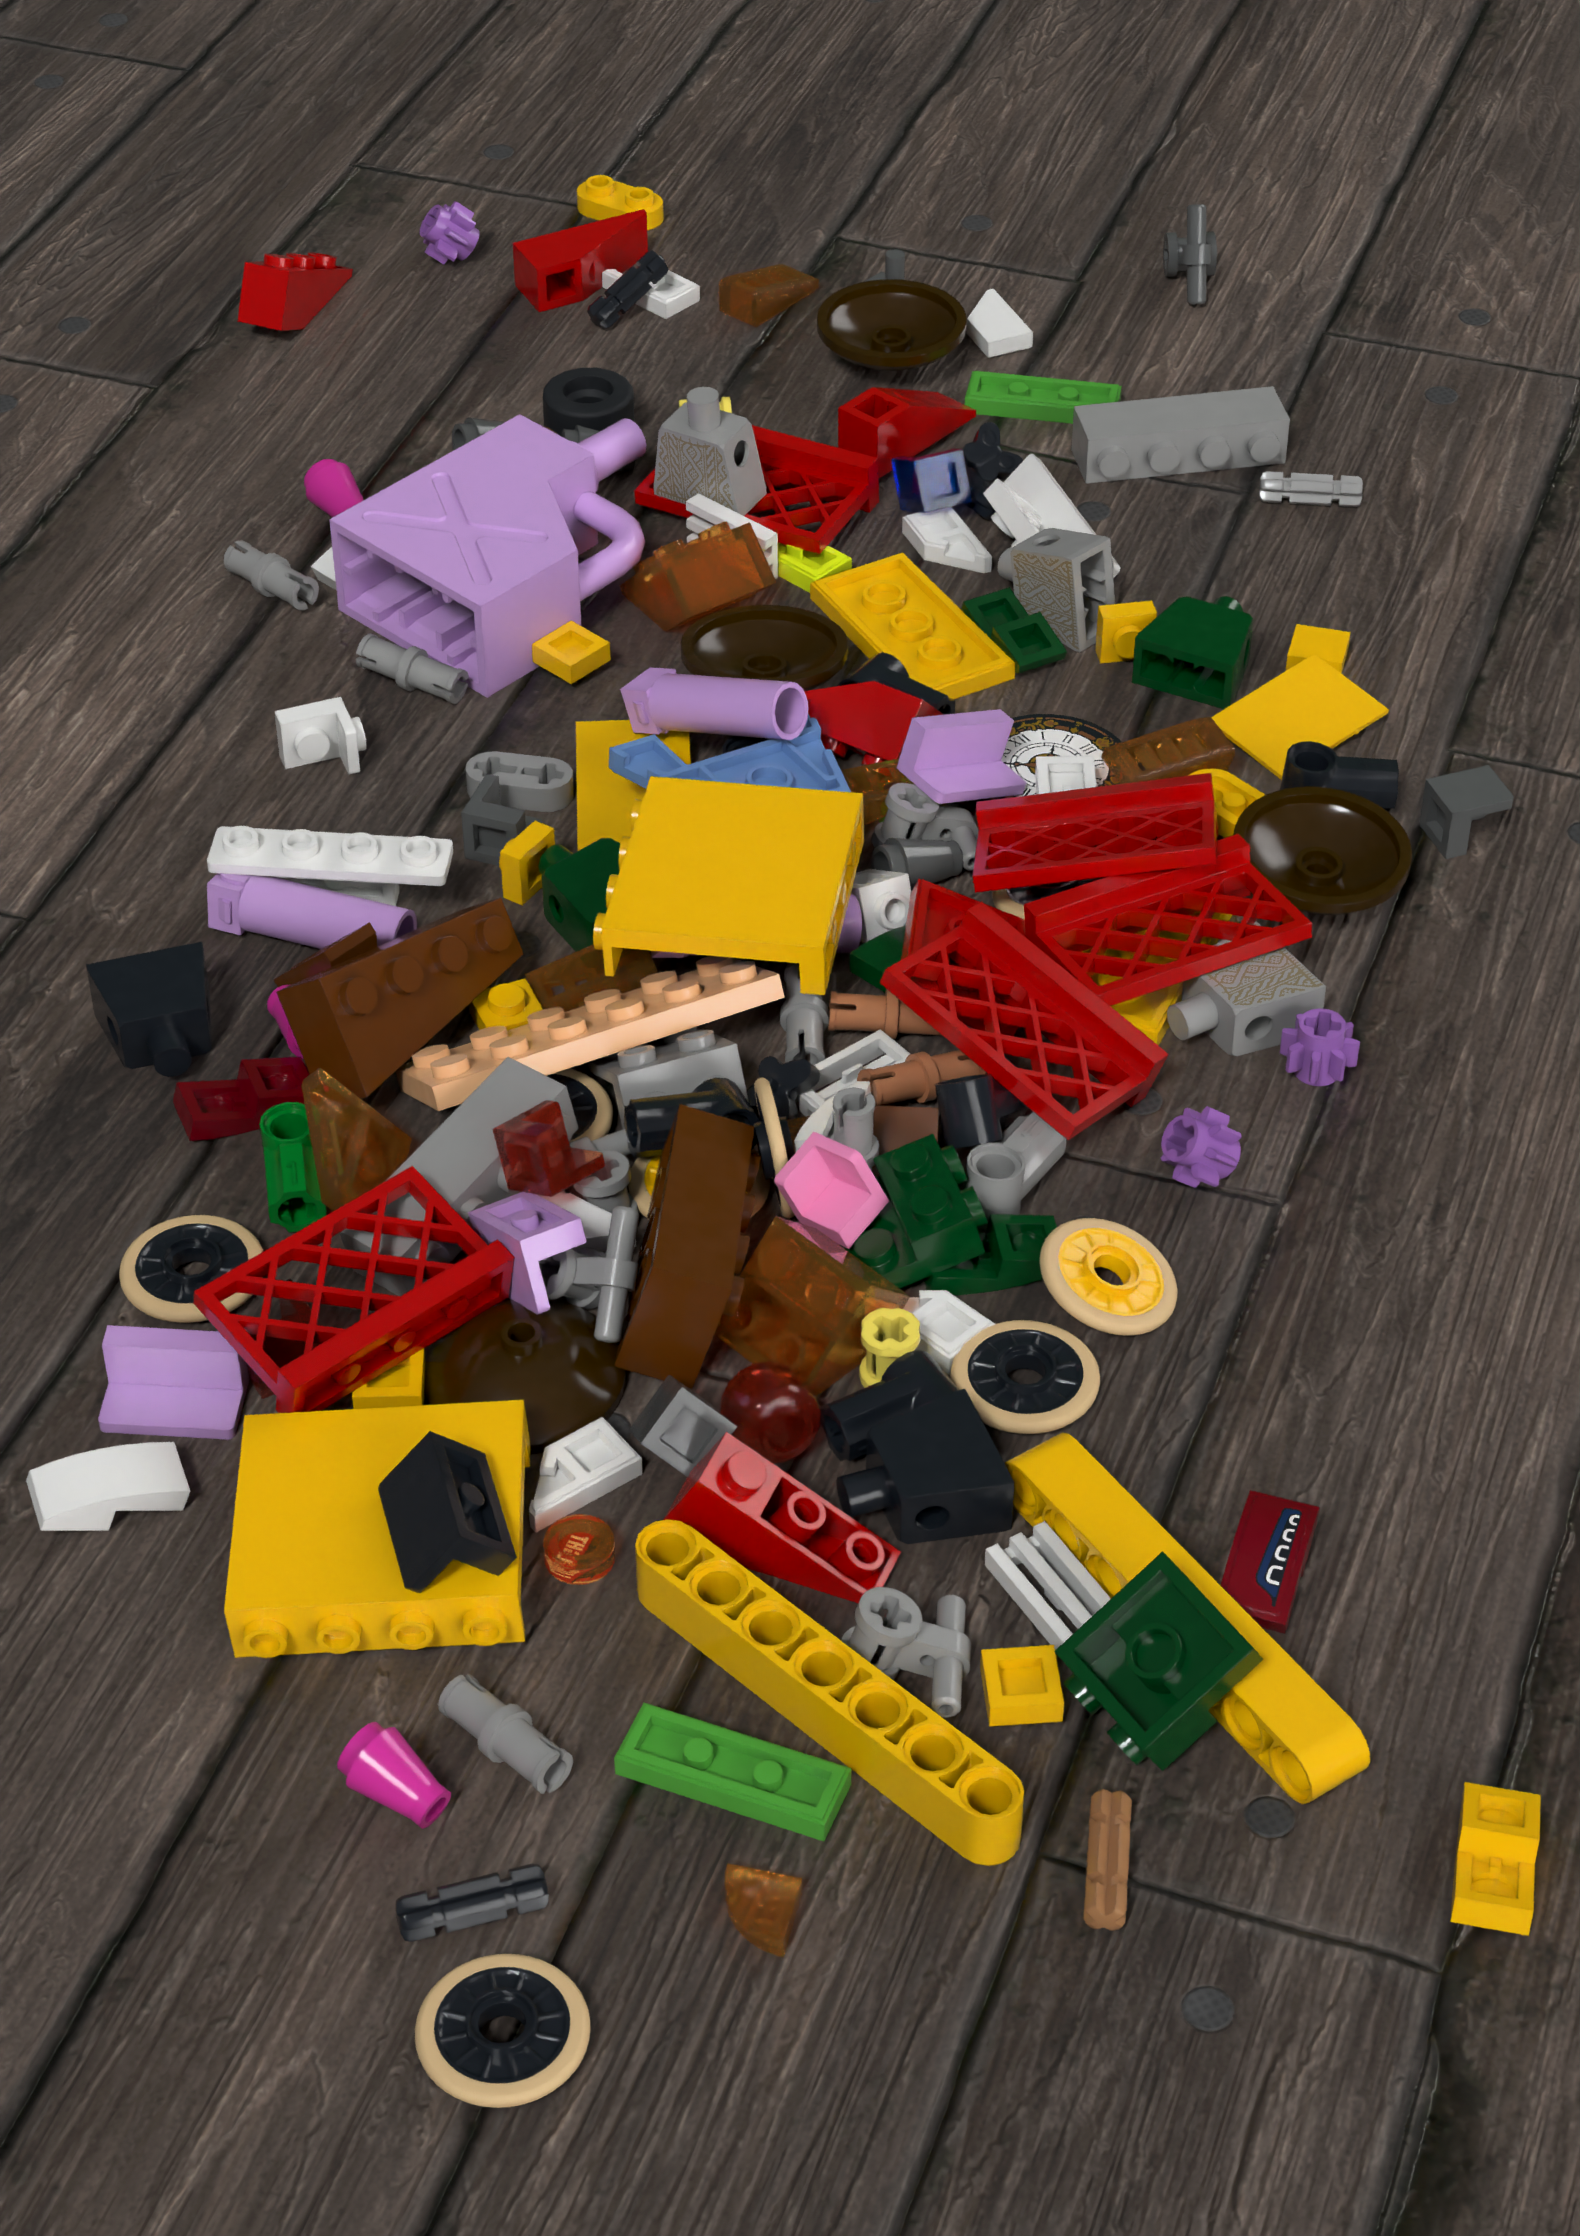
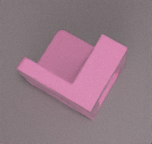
(831, 1189)

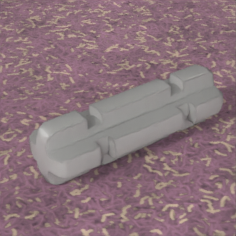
(1311, 489)

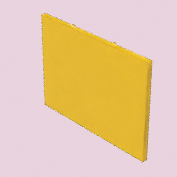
(1295, 707)

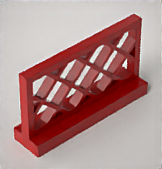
(806, 473)
(1095, 832)
(1118, 906)
(1041, 1000)
(378, 1340)

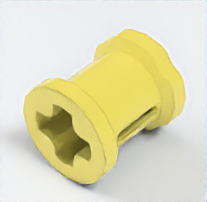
(886, 1337)

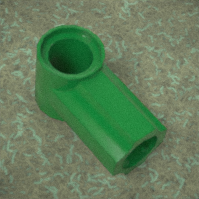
(290, 1167)

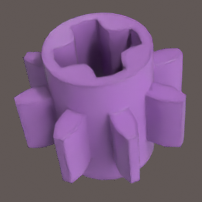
(449, 232)
(1319, 1047)
(1201, 1147)

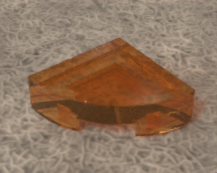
(762, 1905)

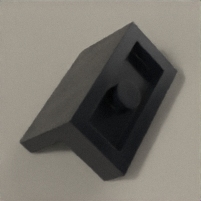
(444, 1509)

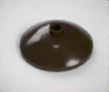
(891, 324)
(766, 645)
(1326, 848)
(531, 1358)

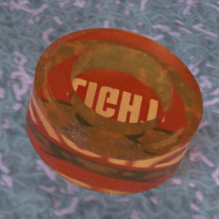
(579, 1549)

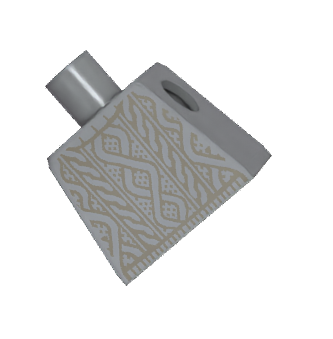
(708, 455)
(1064, 579)
(1247, 1002)

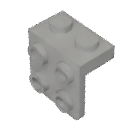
(670, 1066)

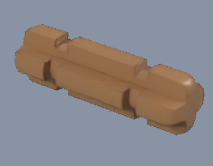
(1107, 1860)

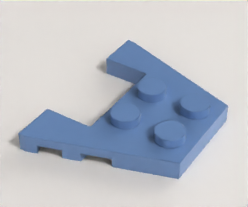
(773, 762)

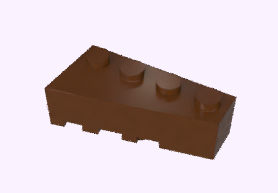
(391, 1000)
(691, 1246)

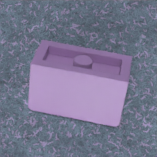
(960, 756)
(531, 1232)
(172, 1383)

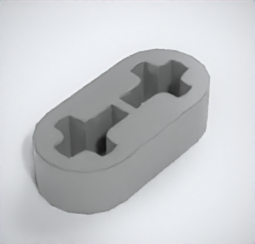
(524, 780)

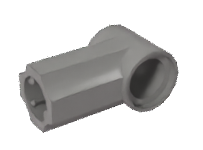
(1013, 1165)

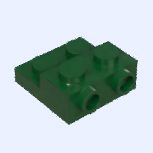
(927, 1216)
(1156, 1663)

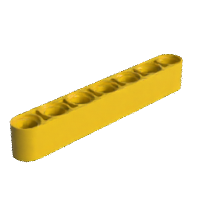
(831, 1693)
(1277, 1706)

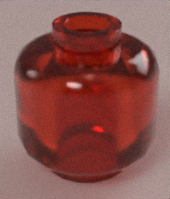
(771, 1410)

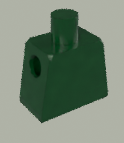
(1195, 650)
(576, 888)

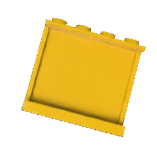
(735, 875)
(315, 1547)

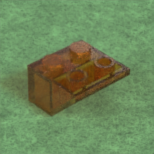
(699, 576)
(806, 1304)

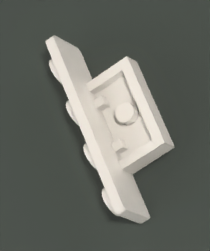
(1034, 502)
(337, 862)

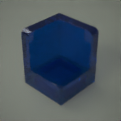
(931, 481)

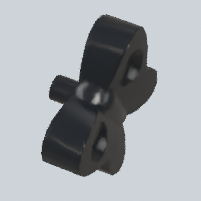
(987, 457)
(786, 1083)

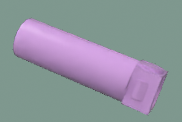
(756, 708)
(298, 911)

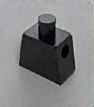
(154, 1007)
(932, 1474)

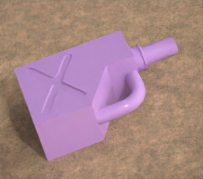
(487, 546)

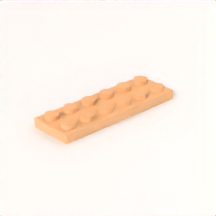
(600, 1028)

